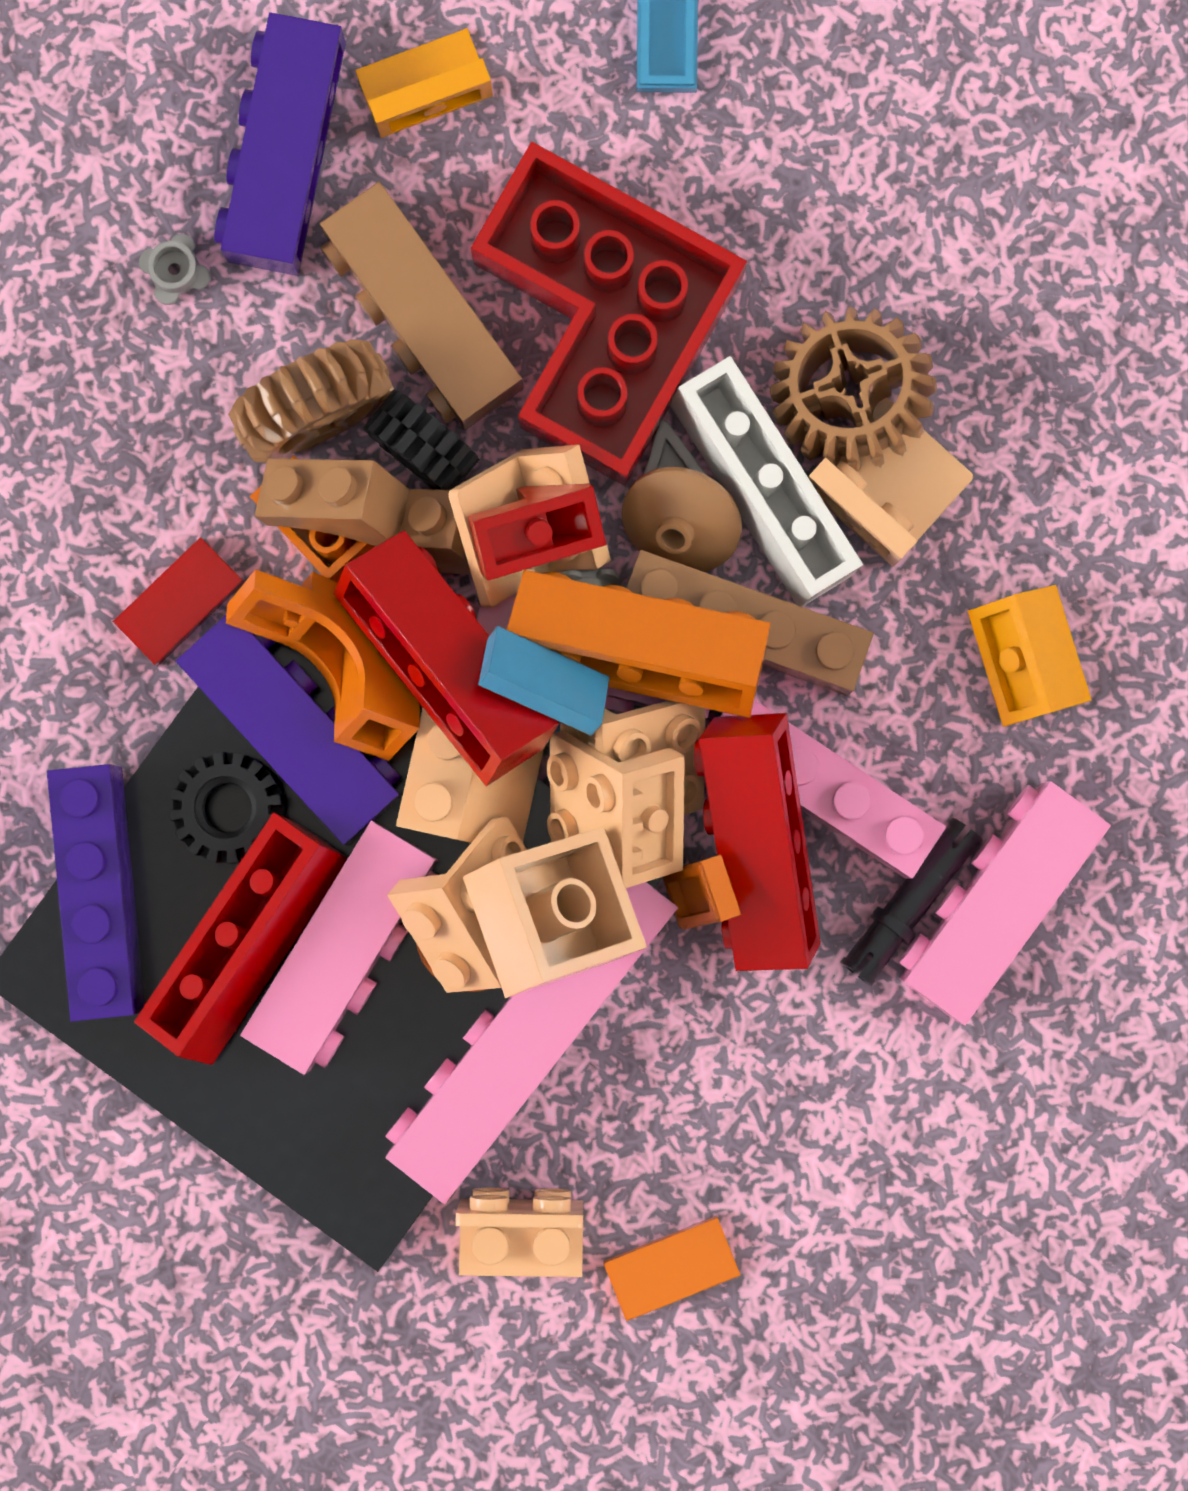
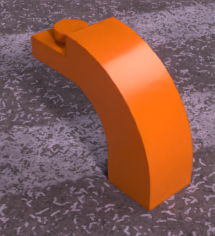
(370, 700)

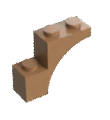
(361, 504)

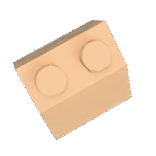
(451, 800)

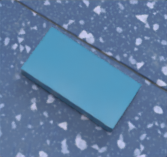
(667, 46)
(544, 680)

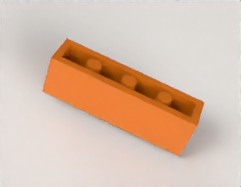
(646, 641)

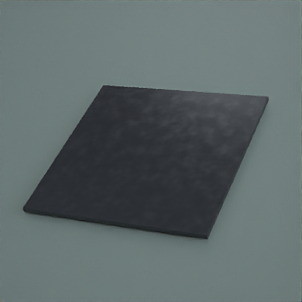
(298, 1136)

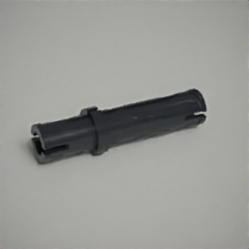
(910, 903)

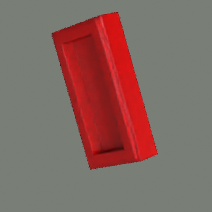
(178, 601)

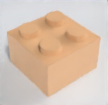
(554, 911)

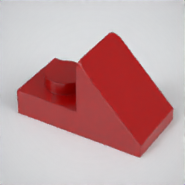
(537, 529)

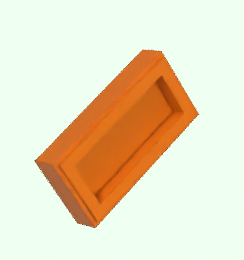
(702, 893)
(671, 1268)

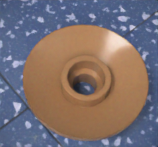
(683, 502)

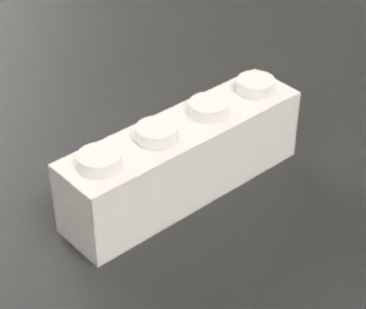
(765, 482)

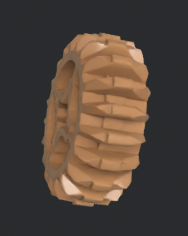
(876, 380)
(310, 400)

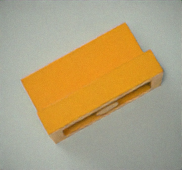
(424, 82)
(1029, 655)

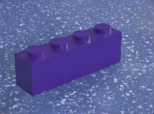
(282, 143)
(290, 728)
(96, 892)

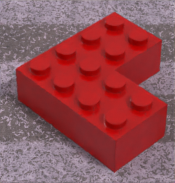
(637, 300)

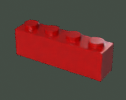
(439, 654)
(761, 839)
(241, 940)

